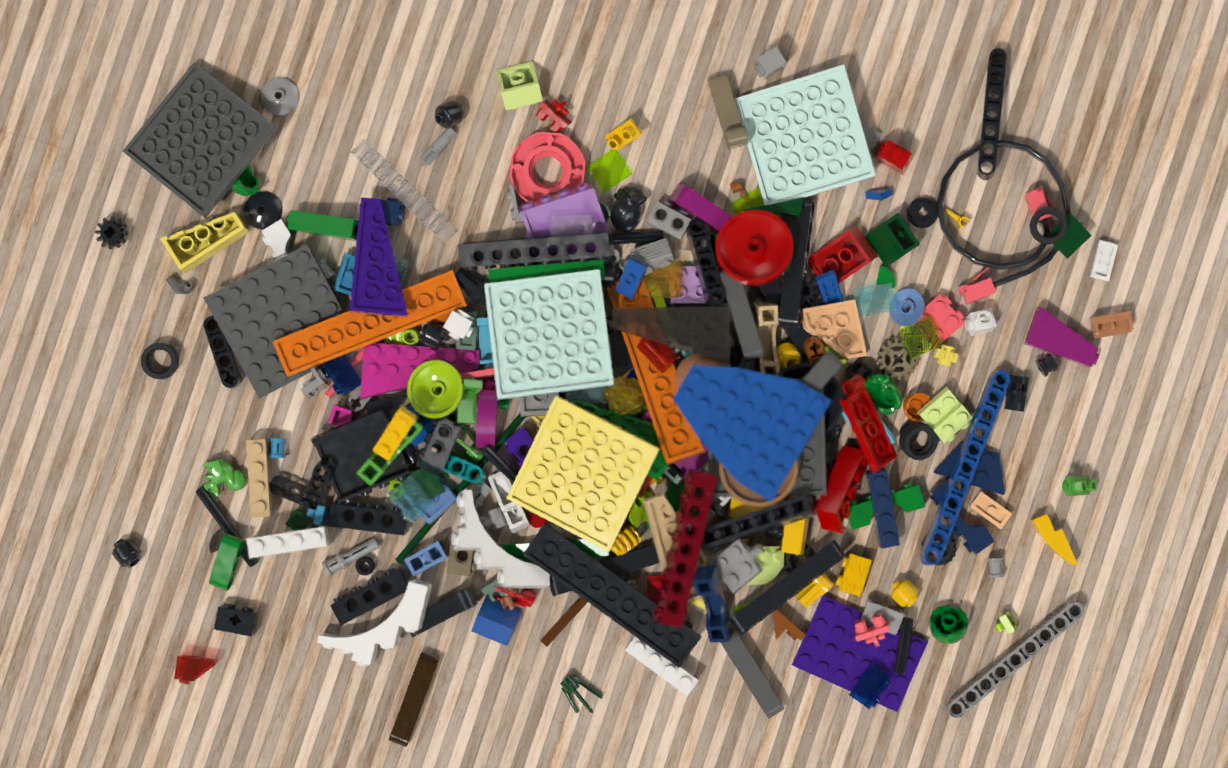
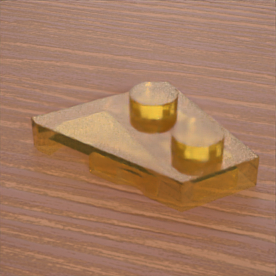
(664, 282)

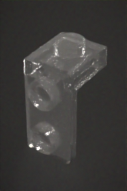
(571, 224)

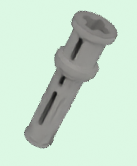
(342, 561)

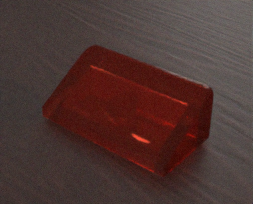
(658, 354)

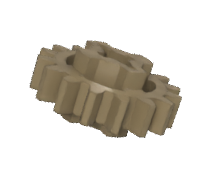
(890, 353)

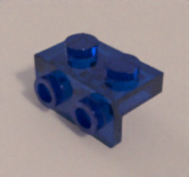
(342, 375)

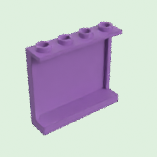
(566, 202)

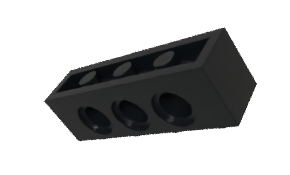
(427, 458)
(338, 519)
(345, 614)

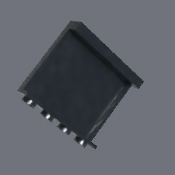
(349, 448)

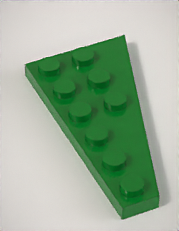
(635, 426)

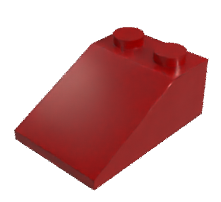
(843, 255)

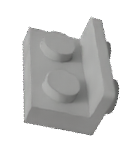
(312, 386)

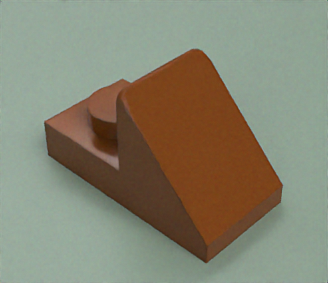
(782, 623)

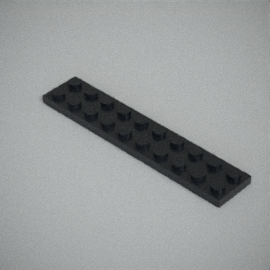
(609, 594)

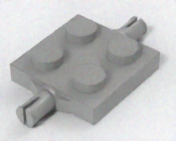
(738, 565)

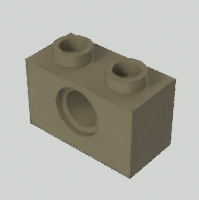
(459, 567)

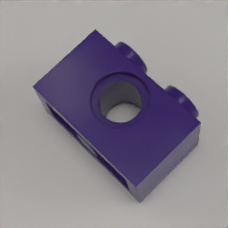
(514, 443)

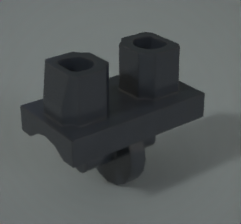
(1016, 393)

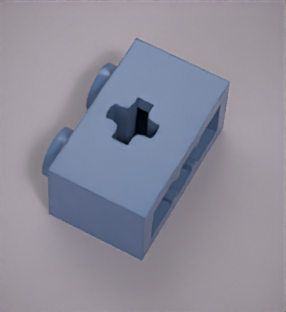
(426, 558)

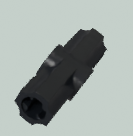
(474, 288)

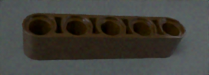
(413, 699)

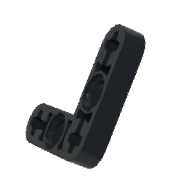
(310, 490)

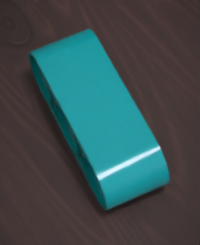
(466, 472)

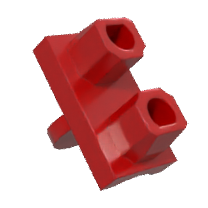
(554, 111)

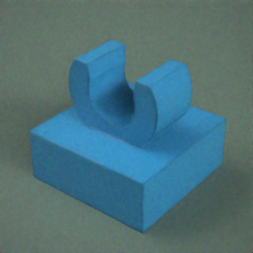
(320, 515)

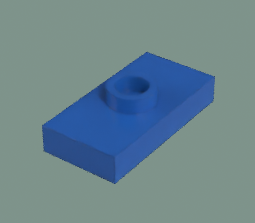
(631, 278)
(829, 288)

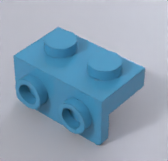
(344, 277)

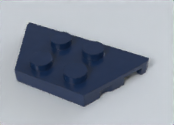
(987, 474)

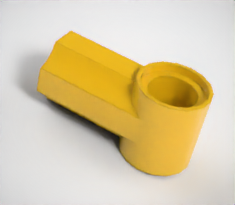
(814, 590)

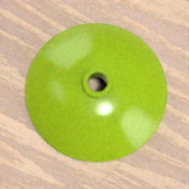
(423, 389)

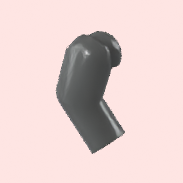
(179, 287)

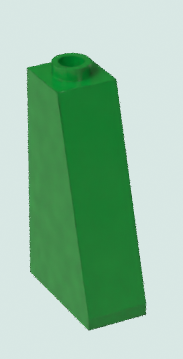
(323, 225)

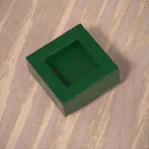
(298, 521)

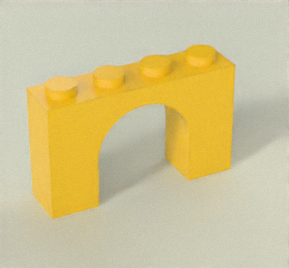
(794, 533)

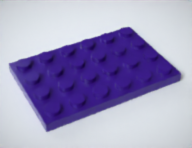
(837, 657)

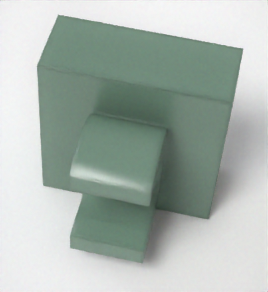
(490, 589)

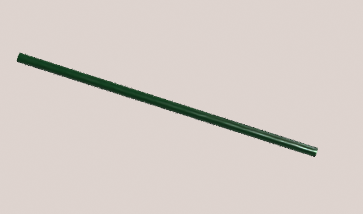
(463, 484)

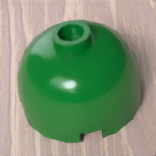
(948, 624)

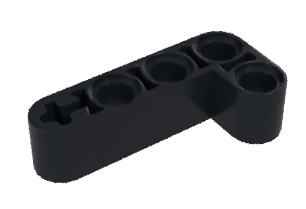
(218, 354)
(447, 608)

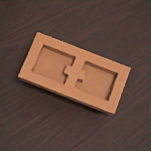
(1111, 324)

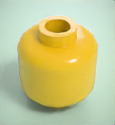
(788, 355)
(904, 592)

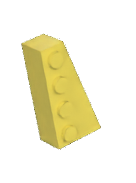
(203, 241)

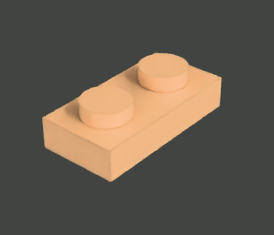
(990, 510)

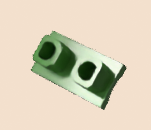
(1079, 485)

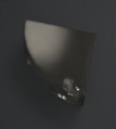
(215, 541)

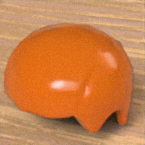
(913, 404)

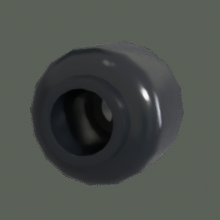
(449, 114)
(611, 274)
(433, 335)
(126, 553)

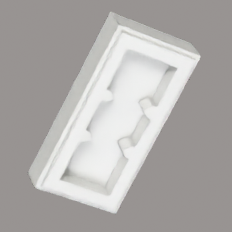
(1103, 260)

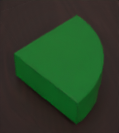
(885, 276)

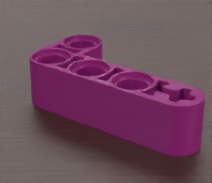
(699, 206)

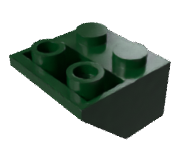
(892, 240)

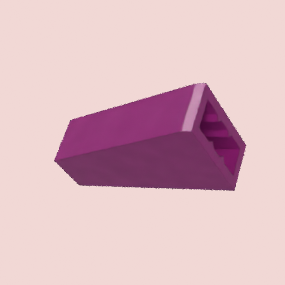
(1056, 338)

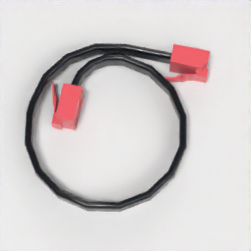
(1035, 201)

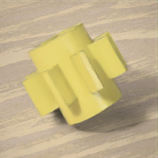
(946, 355)

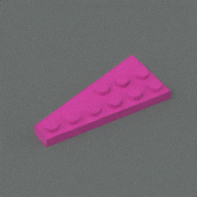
(390, 365)

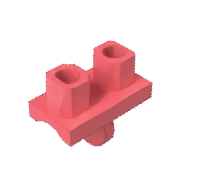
(873, 632)

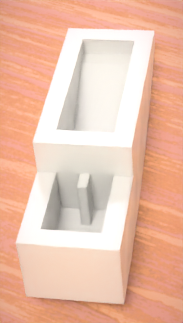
(513, 512)

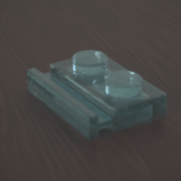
(875, 299)

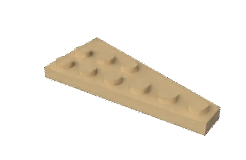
(662, 524)

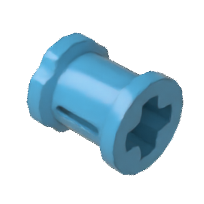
(273, 453)

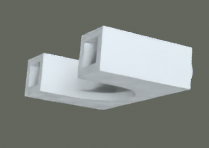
(289, 541)

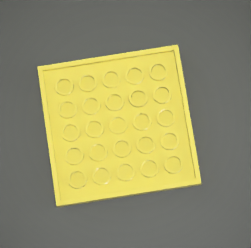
(583, 473)

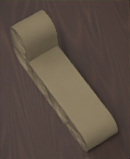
(727, 111)

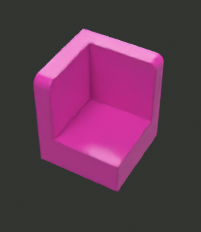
(340, 415)

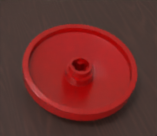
(754, 247)

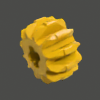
(626, 540)

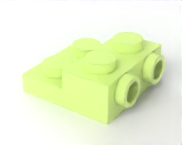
(945, 415)

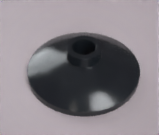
(272, 212)

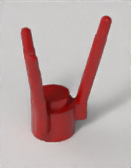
(524, 598)

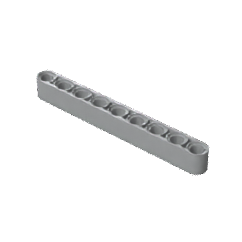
(1024, 657)

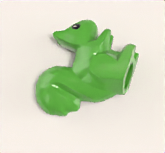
(220, 472)

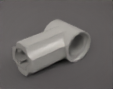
(493, 519)

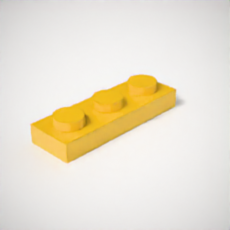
(395, 433)

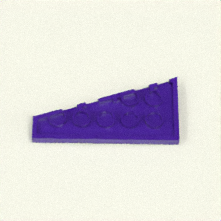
(375, 275)

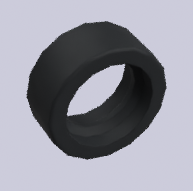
(1052, 211)
(145, 361)
(929, 447)

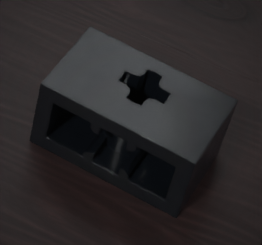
(244, 627)

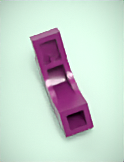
(487, 415)

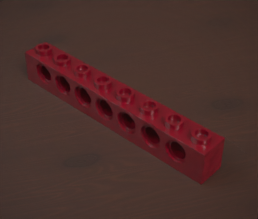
(689, 558)

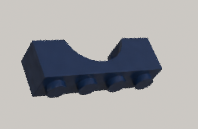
(883, 508)
(975, 537)
(717, 615)

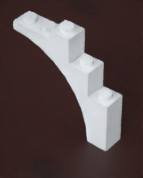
(488, 555)
(365, 644)

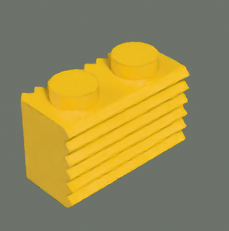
(853, 574)

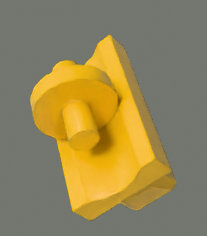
(623, 134)

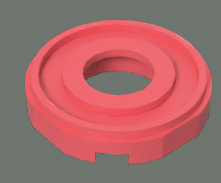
(545, 145)

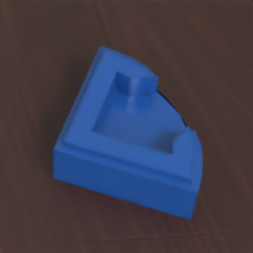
(879, 194)

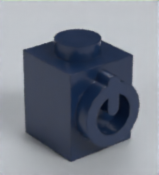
(393, 211)

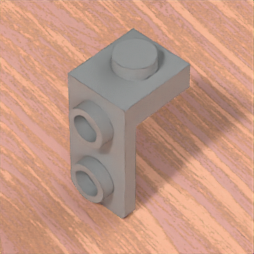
(514, 212)

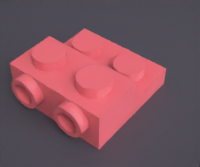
(943, 316)

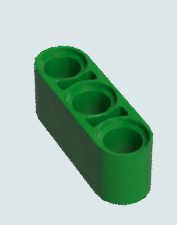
(226, 562)

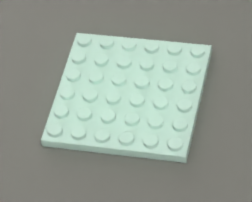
(805, 136)
(548, 334)

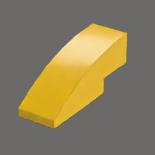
(1053, 538)

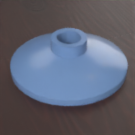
(903, 300)

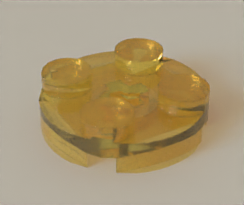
(620, 403)

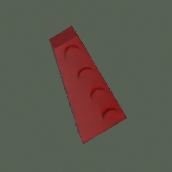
(841, 489)

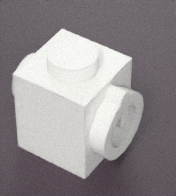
(980, 322)
(459, 325)

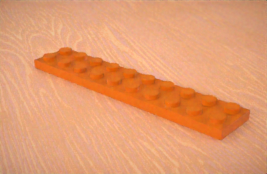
(355, 330)
(672, 428)

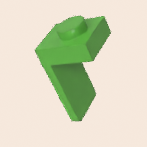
(468, 406)

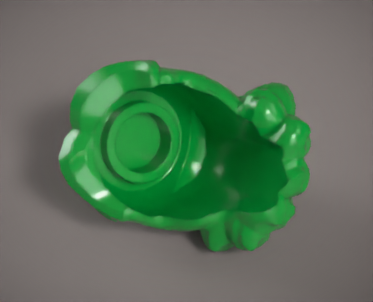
(246, 183)
(884, 393)

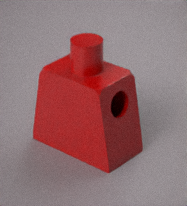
(893, 156)

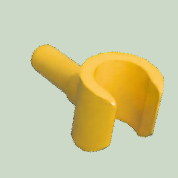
(956, 217)

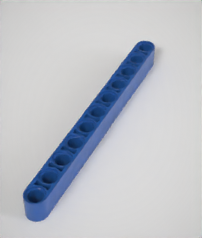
(958, 474)

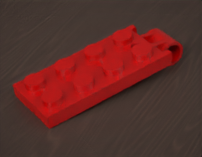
(867, 424)

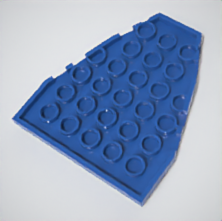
(750, 421)

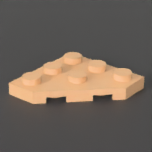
(836, 327)

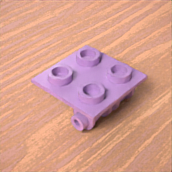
(690, 289)

